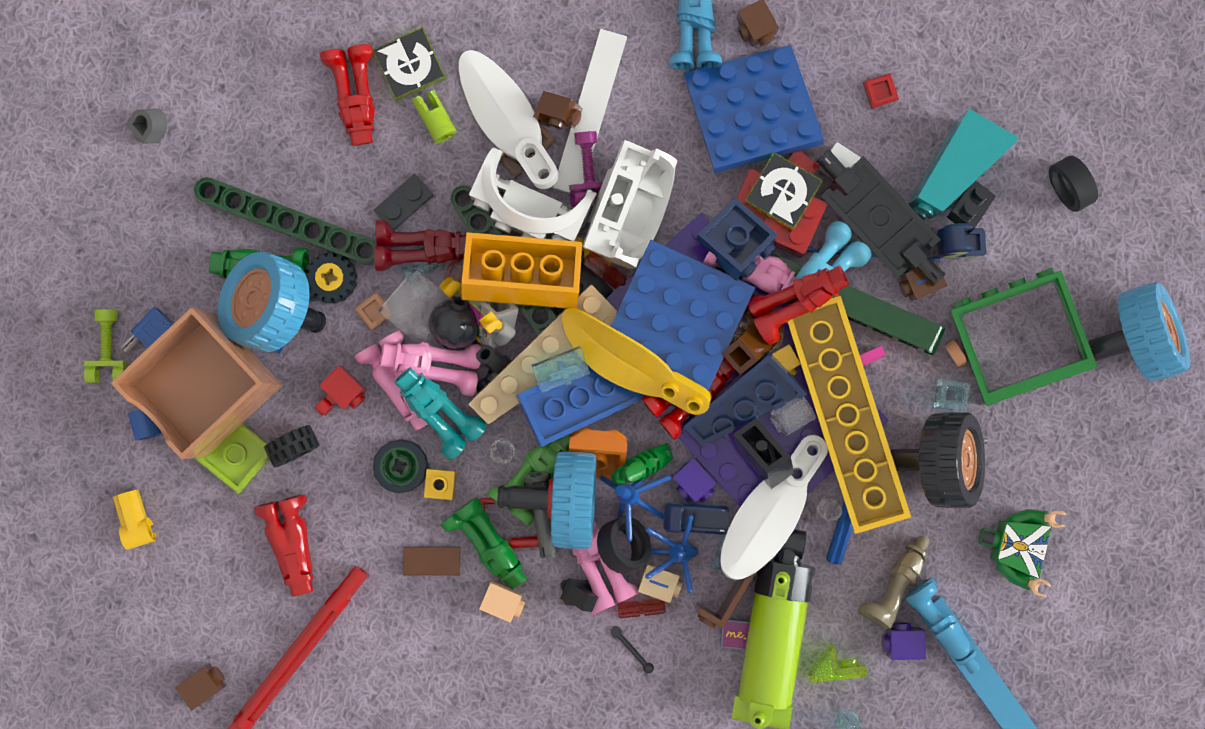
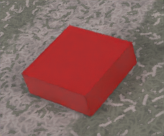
(880, 91)

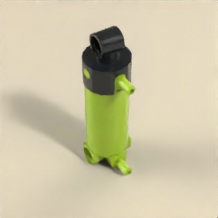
(775, 638)

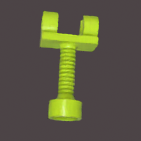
(92, 370)

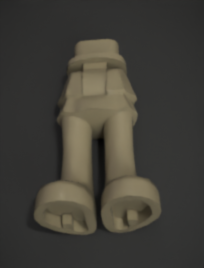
(903, 575)

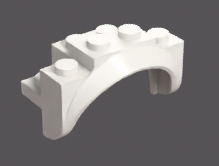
(630, 204)
(526, 209)

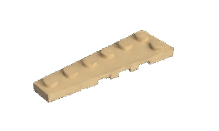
(518, 375)

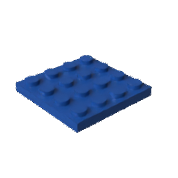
(753, 109)
(682, 311)

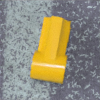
(135, 525)

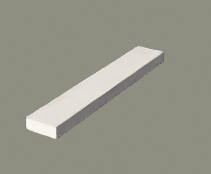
(594, 104)

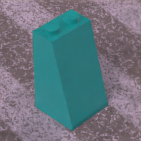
(962, 158)

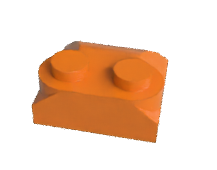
(608, 447)

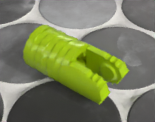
(436, 120)

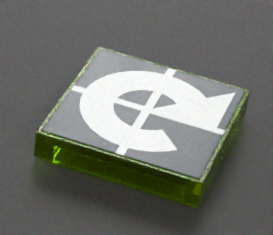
(409, 64)
(783, 191)

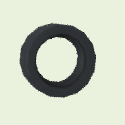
(1073, 183)
(609, 549)

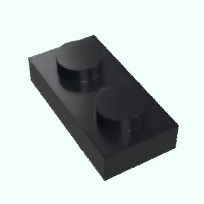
(404, 202)
(971, 205)

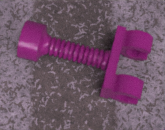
(585, 141)

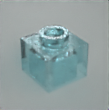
(961, 395)

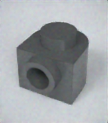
(147, 125)

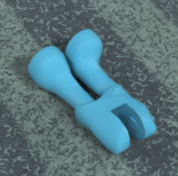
(836, 237)

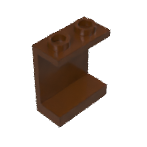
(721, 617)

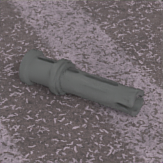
(542, 523)

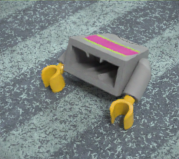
(494, 319)

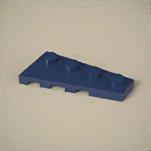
(748, 396)

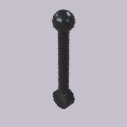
(616, 632)

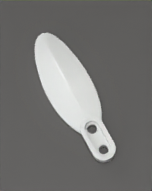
(505, 116)
(769, 515)

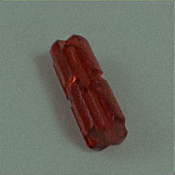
(600, 267)
(647, 607)

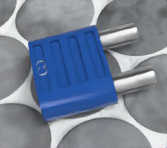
(148, 329)

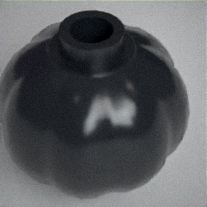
(453, 324)

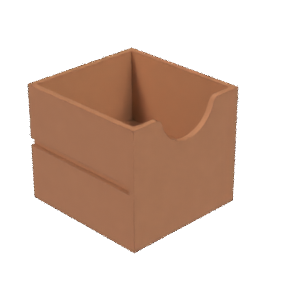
(196, 384)

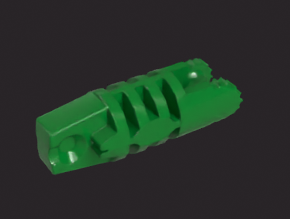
(642, 465)

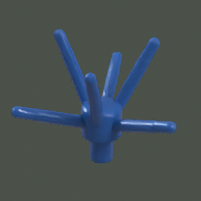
(630, 495)
(678, 553)

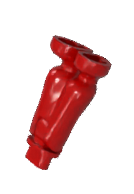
(289, 542)

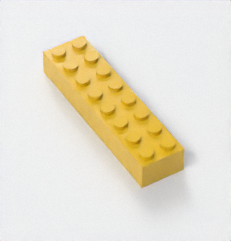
(848, 417)

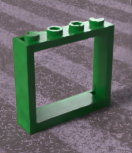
(1018, 287)

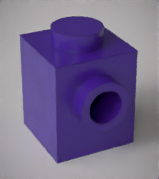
(694, 481)
(904, 642)

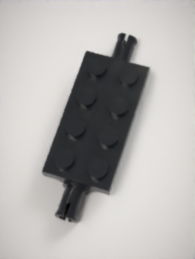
(880, 217)

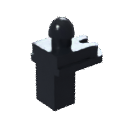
(578, 594)

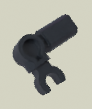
(493, 361)

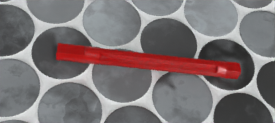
(299, 650)

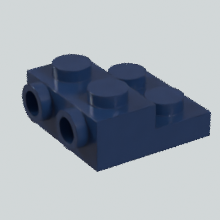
(738, 239)

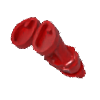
(355, 110)
(811, 292)
(672, 421)

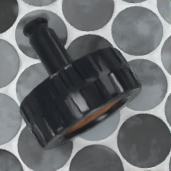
(948, 460)

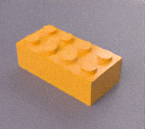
(521, 270)

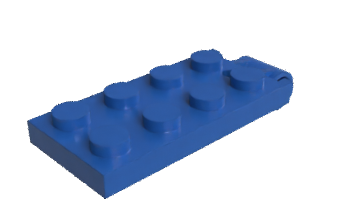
(572, 406)

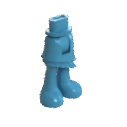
(698, 16)
(947, 628)

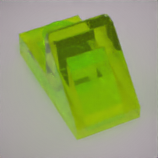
(827, 669)

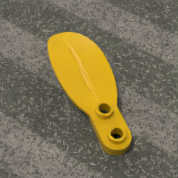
(630, 363)

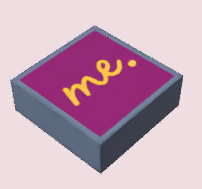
(734, 634)

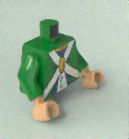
(1021, 546)

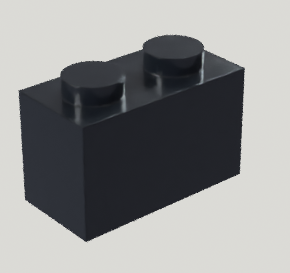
(763, 453)

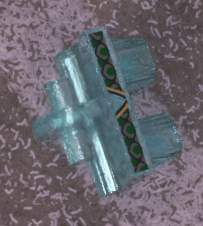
(560, 369)

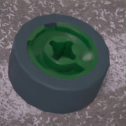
(385, 466)

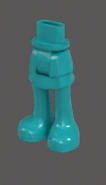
(426, 399)

